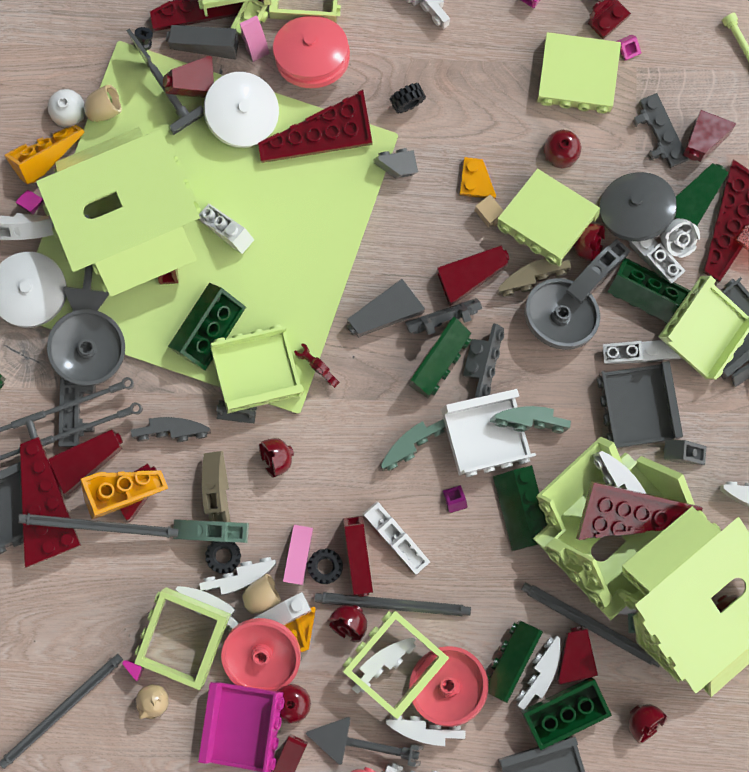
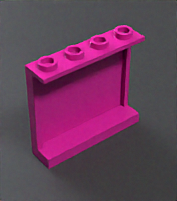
(241, 727)

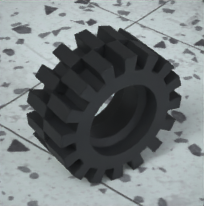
(407, 98)
(313, 566)
(226, 567)

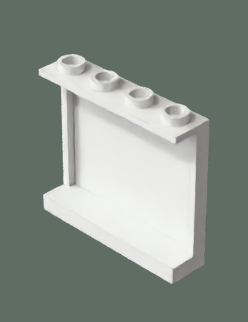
(480, 443)

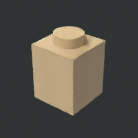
(489, 211)

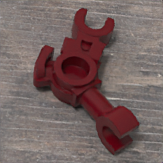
(317, 365)

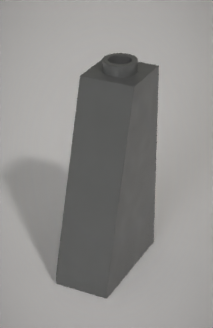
(204, 40)
(387, 309)

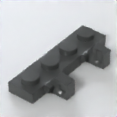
(668, 142)
(435, 319)
(70, 417)

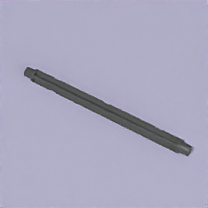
(98, 525)
(394, 604)
(588, 622)
(60, 711)

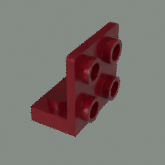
(607, 16)

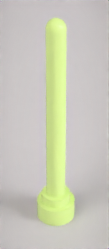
(731, 22)

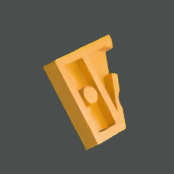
(475, 179)
(302, 629)

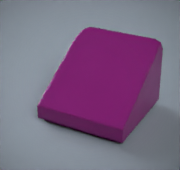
(455, 499)

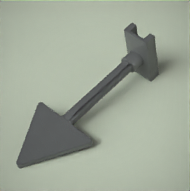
(186, 117)
(85, 297)
(334, 739)

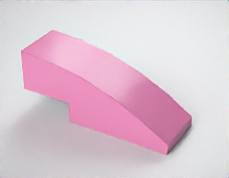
(254, 38)
(298, 555)

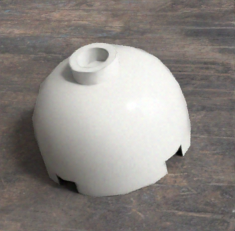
(66, 108)
(680, 238)

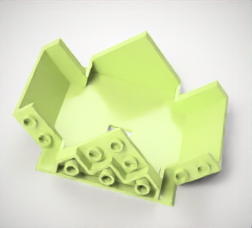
(144, 234)
(563, 507)
(677, 617)

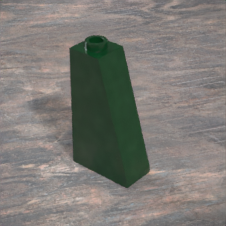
(698, 195)

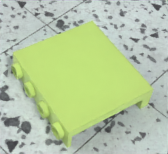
(579, 72)
(547, 217)
(706, 329)
(256, 368)

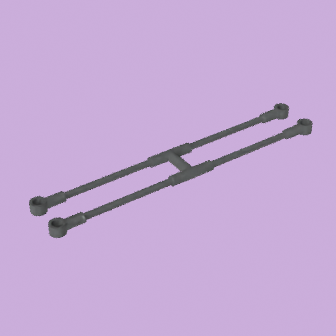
(29, 420)

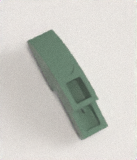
(524, 417)
(404, 447)
(212, 531)

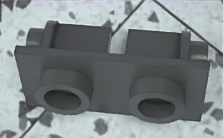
(245, 416)

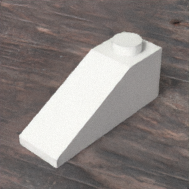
(288, 610)

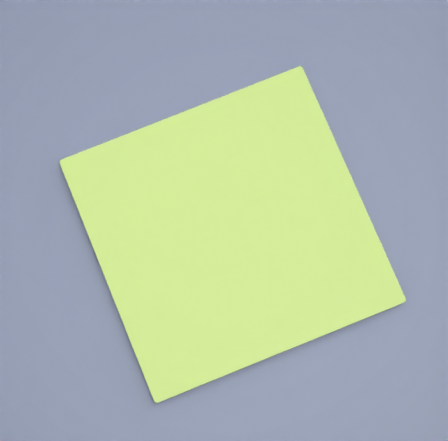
(299, 211)

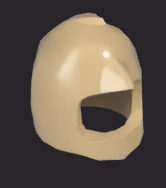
(98, 105)
(261, 595)
(151, 701)

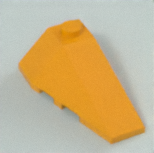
(35, 161)
(113, 491)

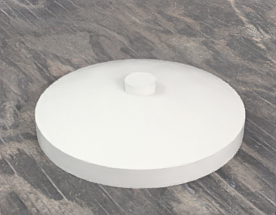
(241, 109)
(30, 289)

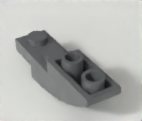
(597, 271)
(179, 428)

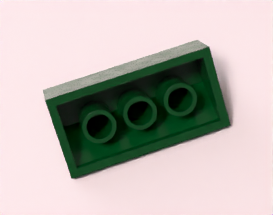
(647, 290)
(208, 320)
(440, 358)
(520, 507)
(513, 660)
(566, 713)

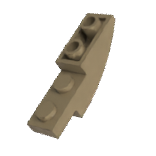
(525, 277)
(214, 487)

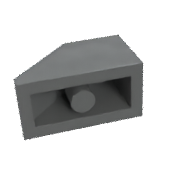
(685, 452)

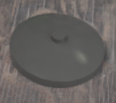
(638, 206)
(558, 317)
(86, 347)

